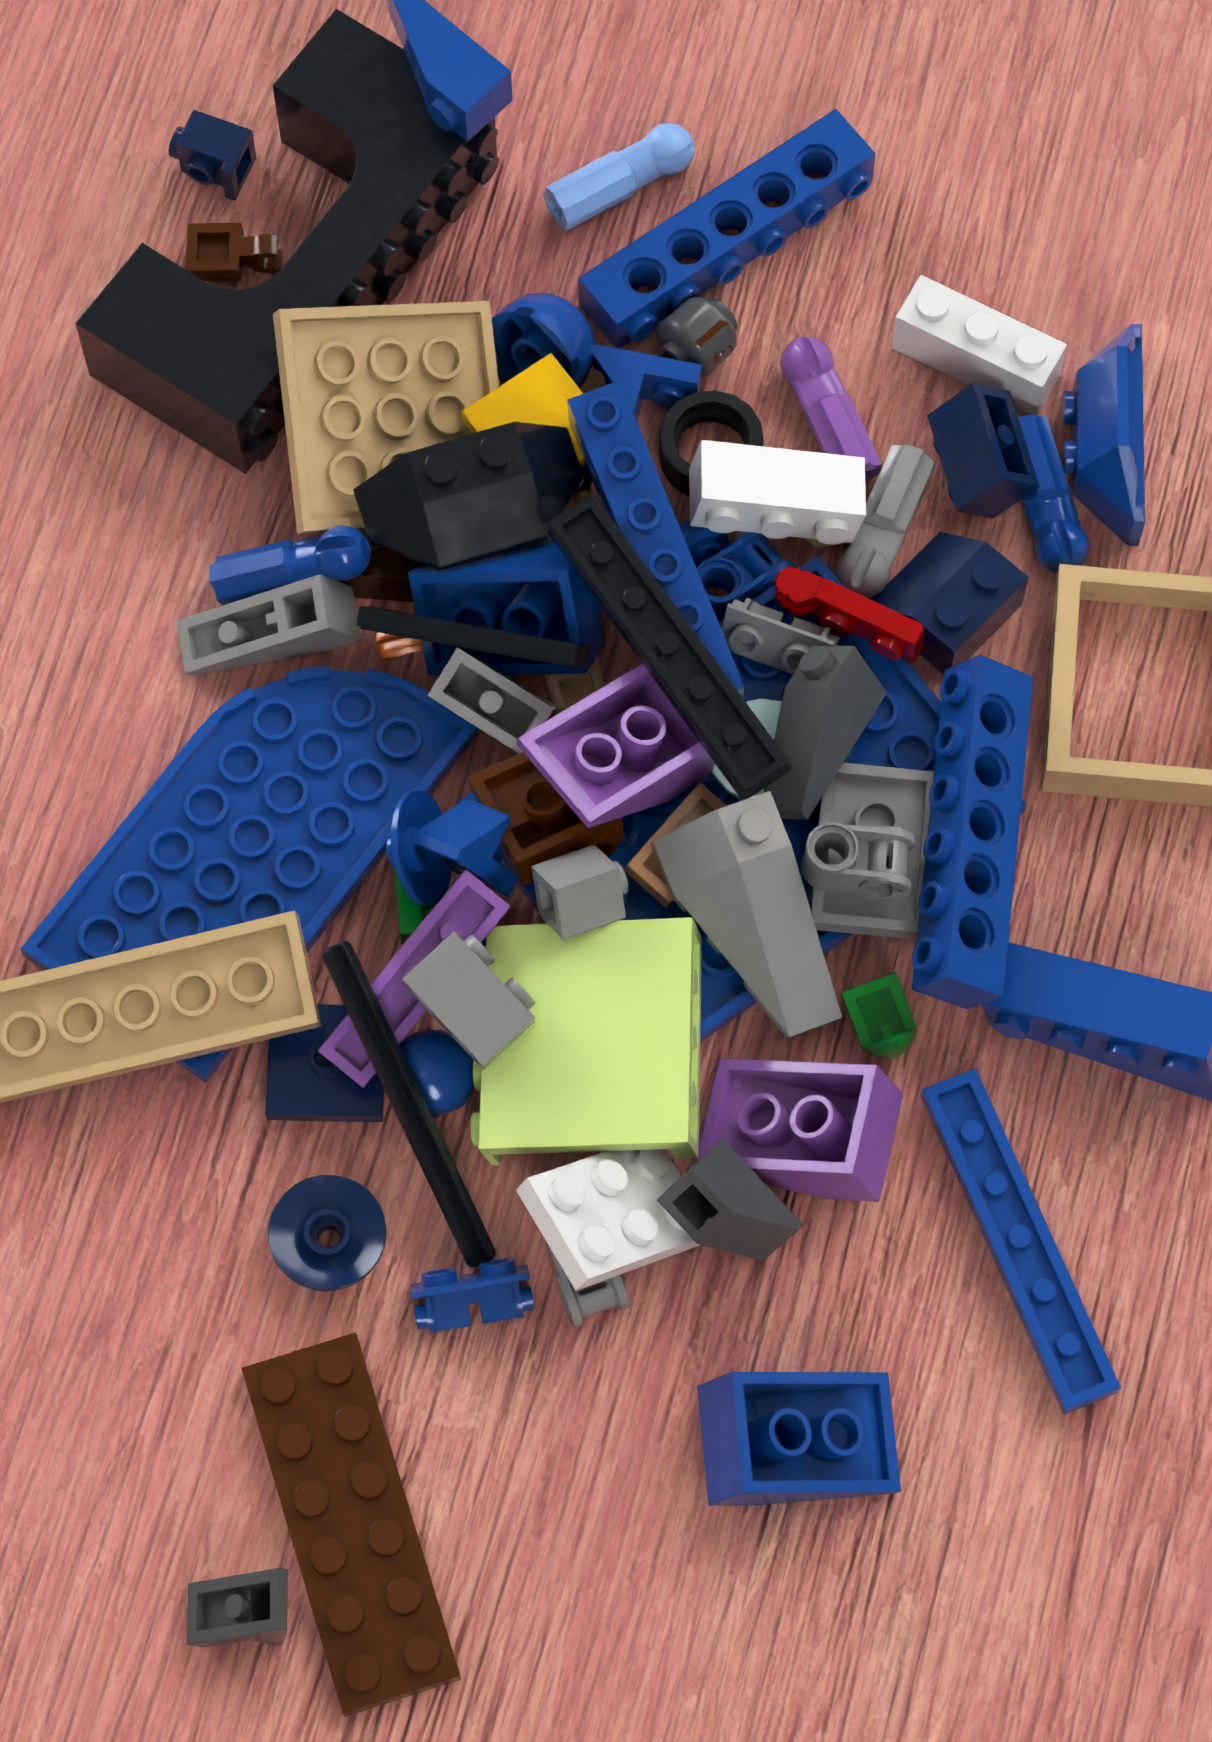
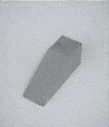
(270, 626)

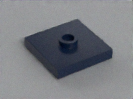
(309, 1086)

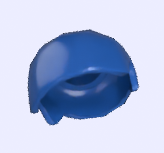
(440, 1069)

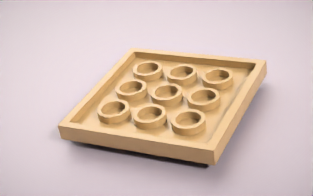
(371, 388)

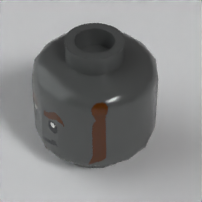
(698, 333)

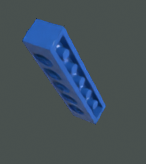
(824, 148)
(642, 510)
(972, 833)

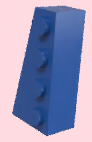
(1108, 1017)

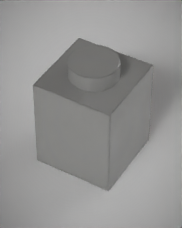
(580, 891)

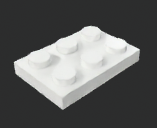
(606, 1213)

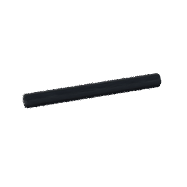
(409, 1104)

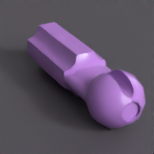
(827, 407)

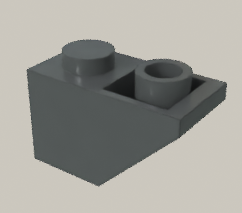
(729, 1206)

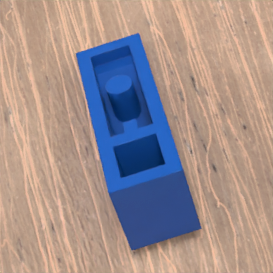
(455, 74)

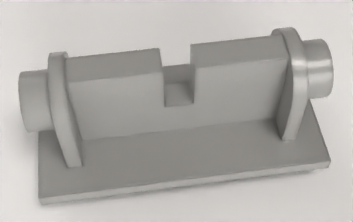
(761, 635)

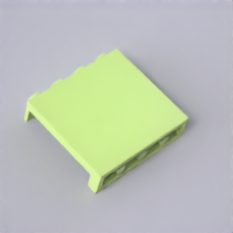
(608, 1046)

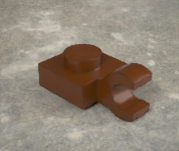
(221, 250)

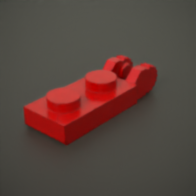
(848, 613)

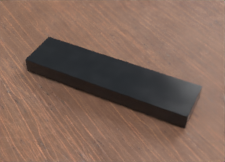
(473, 636)

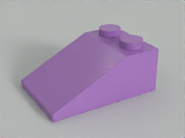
(618, 750)
(806, 1124)

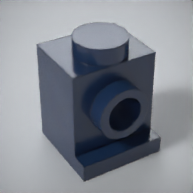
(214, 152)

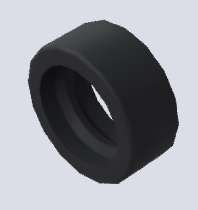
(701, 408)

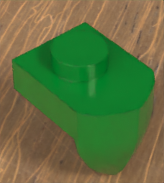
(881, 1017)

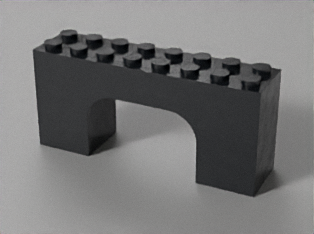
(210, 352)

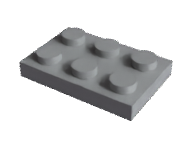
(875, 799)

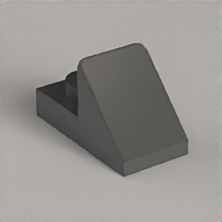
(238, 1609)

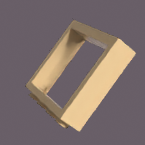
(1099, 776)

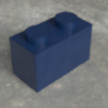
(982, 451)

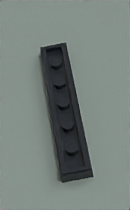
(668, 647)

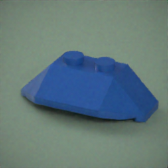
(1109, 435)

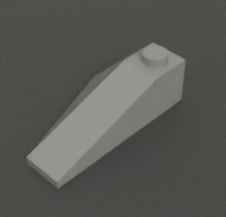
(748, 897)

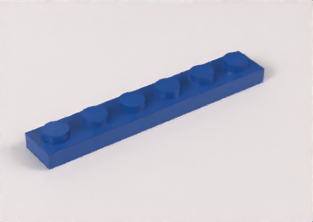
(1020, 1242)

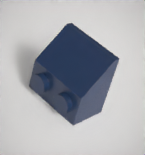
(958, 593)

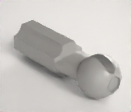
(888, 516)

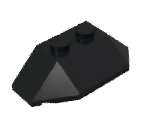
(471, 494)

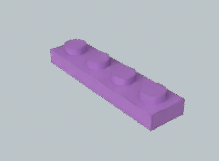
(464, 908)

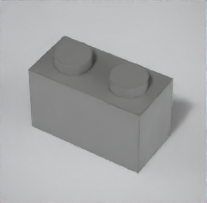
(489, 698)
(470, 998)

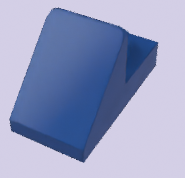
(647, 376)
(469, 840)

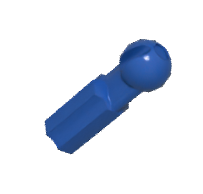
(1051, 506)
(336, 554)

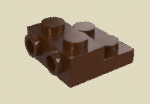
(540, 820)

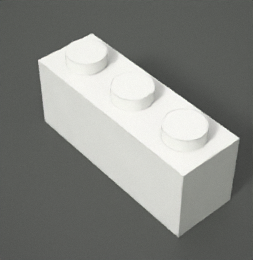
(978, 344)
(777, 492)

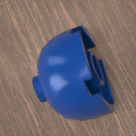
(541, 326)

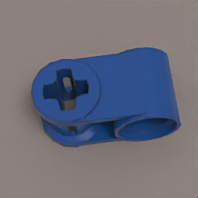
(742, 570)

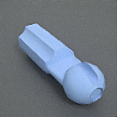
(617, 175)

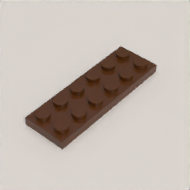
(350, 1525)

